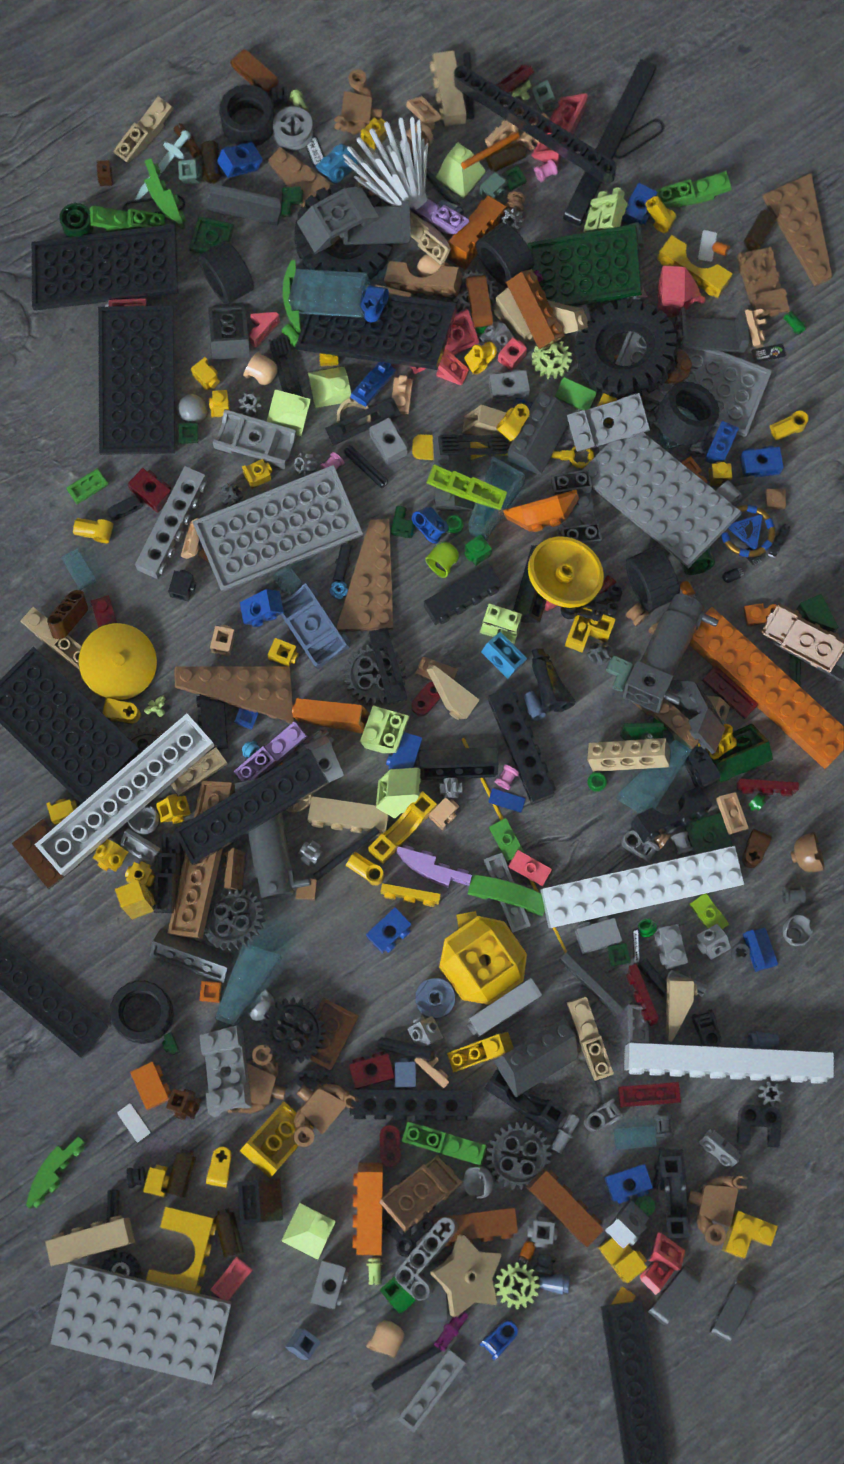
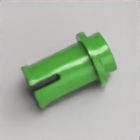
(291, 334)

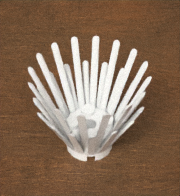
(403, 183)

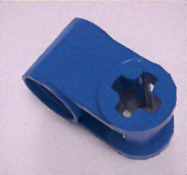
(374, 302)
(429, 523)
(498, 1339)

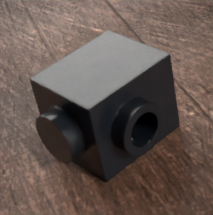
(182, 585)

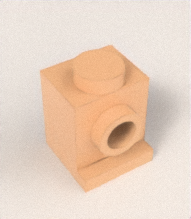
(219, 633)
(444, 813)

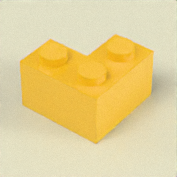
(585, 627)
(743, 1230)
(624, 1260)

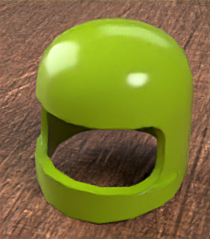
(445, 555)

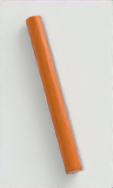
(488, 151)

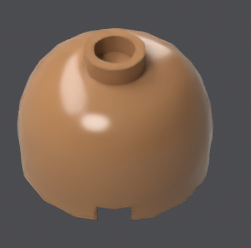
(808, 853)

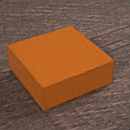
(210, 991)

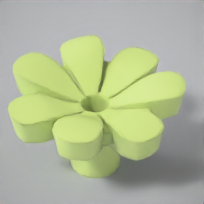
(522, 91)
(156, 706)

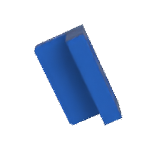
(760, 949)

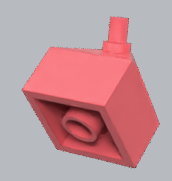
(676, 290)

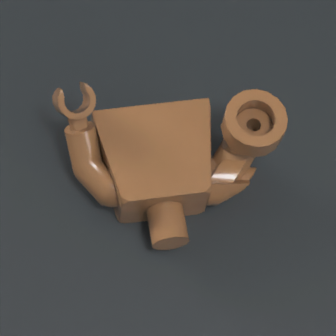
(357, 106)
(262, 1082)
(321, 1108)
(716, 1204)

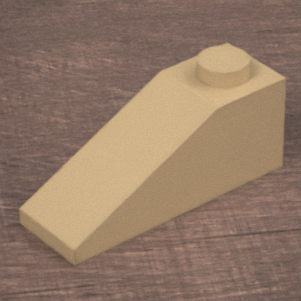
(454, 696)
(679, 999)

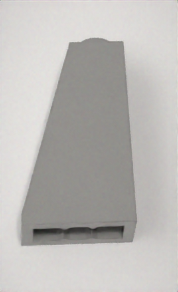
(504, 1008)

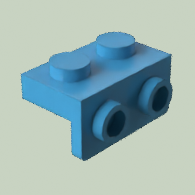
(334, 165)

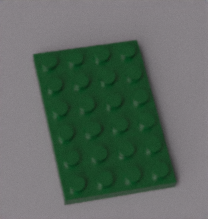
(589, 266)

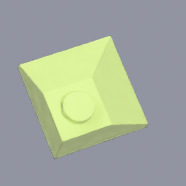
(454, 176)
(329, 386)
(289, 411)
(308, 1231)

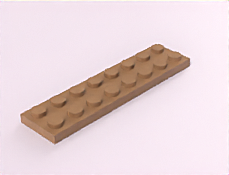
(198, 880)

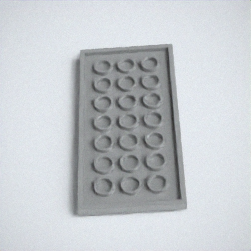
(731, 380)
(661, 496)
(277, 528)
(141, 1322)

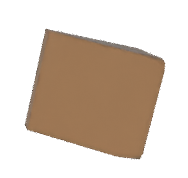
(307, 892)

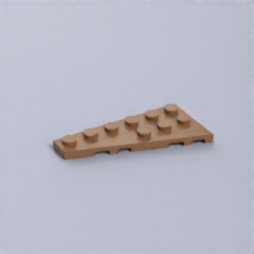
(296, 173)
(801, 224)
(370, 591)
(247, 687)

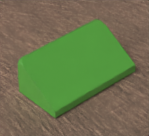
(575, 394)

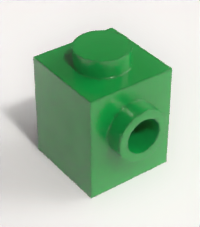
(477, 550)
(397, 1295)

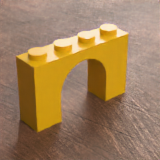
(199, 1230)

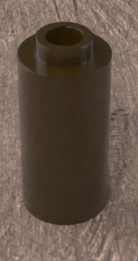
(506, 156)
(210, 166)
(759, 230)
(181, 1173)
(228, 1233)

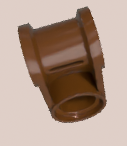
(757, 846)

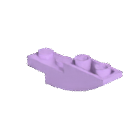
(442, 218)
(271, 754)
(424, 865)

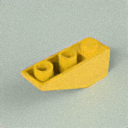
(480, 1051)

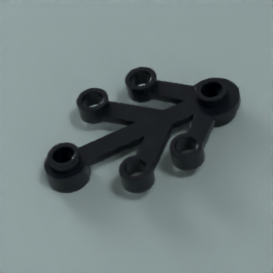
(612, 594)
(407, 1236)

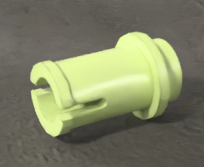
(296, 98)
(374, 1271)

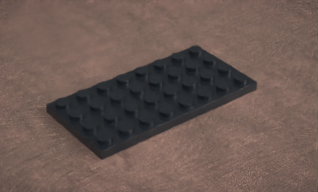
(104, 267)
(406, 334)
(136, 380)
(61, 726)

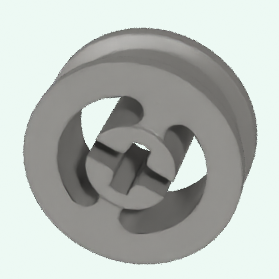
(283, 128)

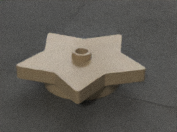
(467, 1276)

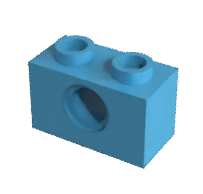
(503, 655)

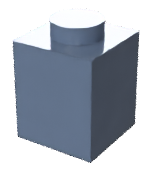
(405, 1073)
(303, 1344)

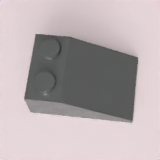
(228, 332)

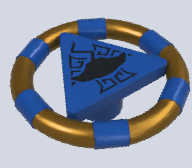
(748, 532)

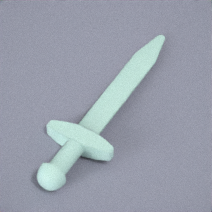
(173, 151)

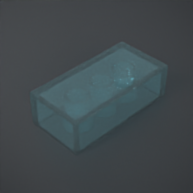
(328, 292)

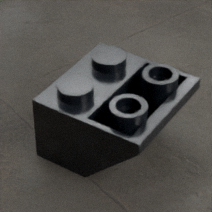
(260, 1201)

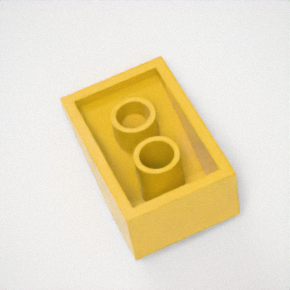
(273, 1141)

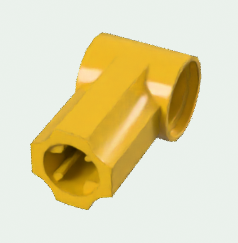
(663, 216)
(789, 426)
(98, 530)
(364, 868)

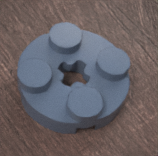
(446, 996)

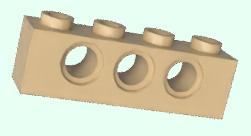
(629, 754)

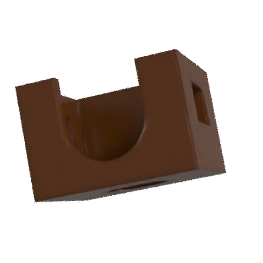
(104, 173)

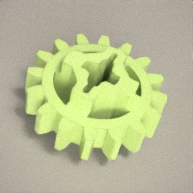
(549, 367)
(525, 1282)

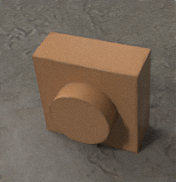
(775, 498)

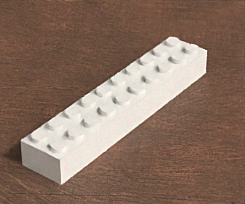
(124, 795)
(641, 887)
(729, 1061)

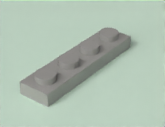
(515, 915)
(431, 1390)

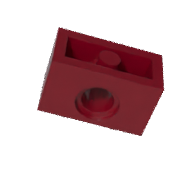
(144, 480)
(383, 1073)

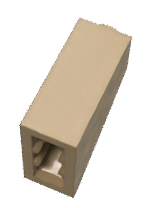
(510, 315)
(569, 317)
(482, 421)

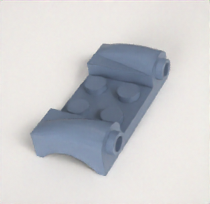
(313, 626)

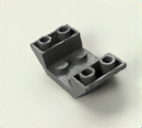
(335, 216)
(581, 522)
(707, 724)

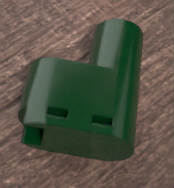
(290, 196)
(401, 526)

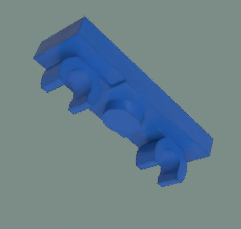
(373, 383)

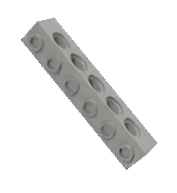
(188, 479)

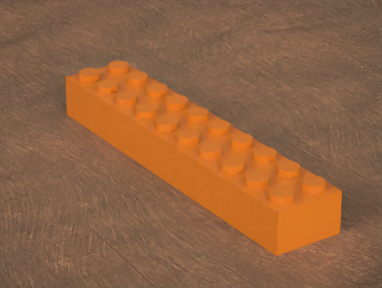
(771, 688)

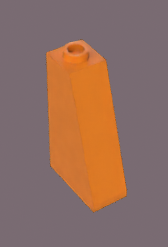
(331, 714)

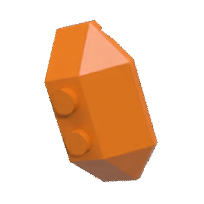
(543, 512)

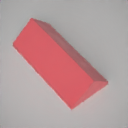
(567, 117)
(460, 337)

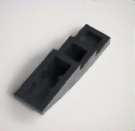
(168, 876)

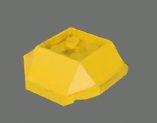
(462, 966)

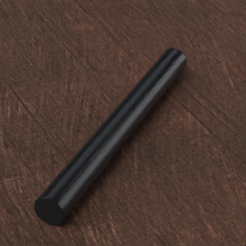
(469, 101)
(439, 186)
(346, 853)
(406, 1367)

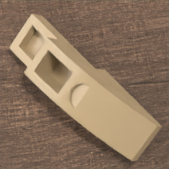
(144, 132)
(429, 239)
(65, 647)
(589, 1038)

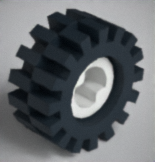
(124, 1260)

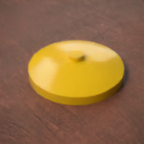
(565, 572)
(117, 661)

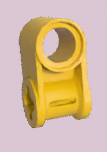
(480, 357)
(513, 421)
(117, 711)
(724, 744)
(219, 1171)

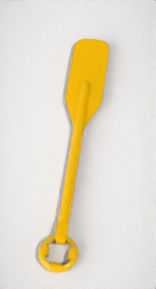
(423, 449)

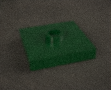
(209, 234)
(708, 834)

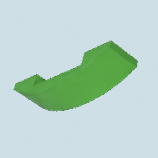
(293, 316)
(507, 892)

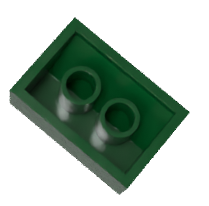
(750, 752)

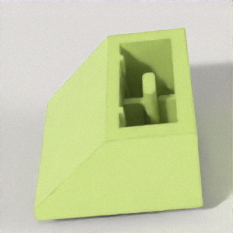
(384, 730)
(398, 790)

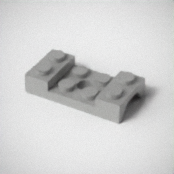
(588, 424)
(274, 441)
(224, 1050)

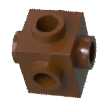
(183, 1104)

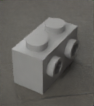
(597, 935)
(671, 947)

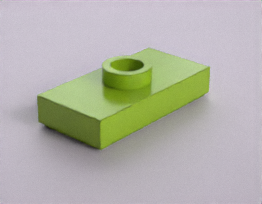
(708, 912)

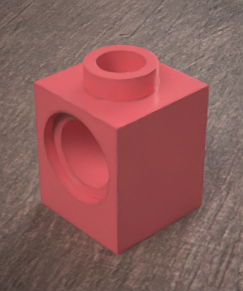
(512, 361)

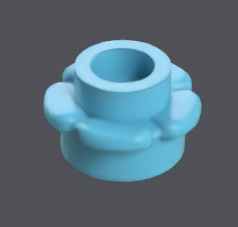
(250, 748)

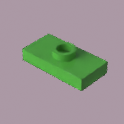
(87, 486)
(505, 839)

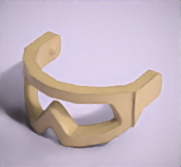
(350, 403)

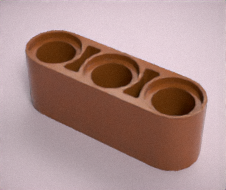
(254, 71)
(479, 301)

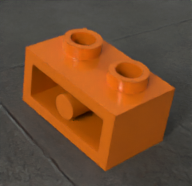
(150, 1085)

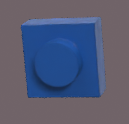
(246, 718)

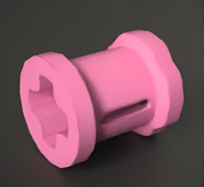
(546, 170)
(334, 460)
(507, 777)

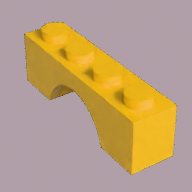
(710, 279)
(402, 829)

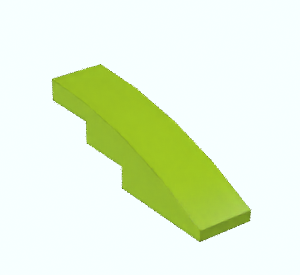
(466, 487)

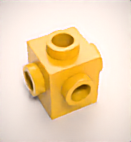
(173, 809)
(110, 855)
(147, 874)

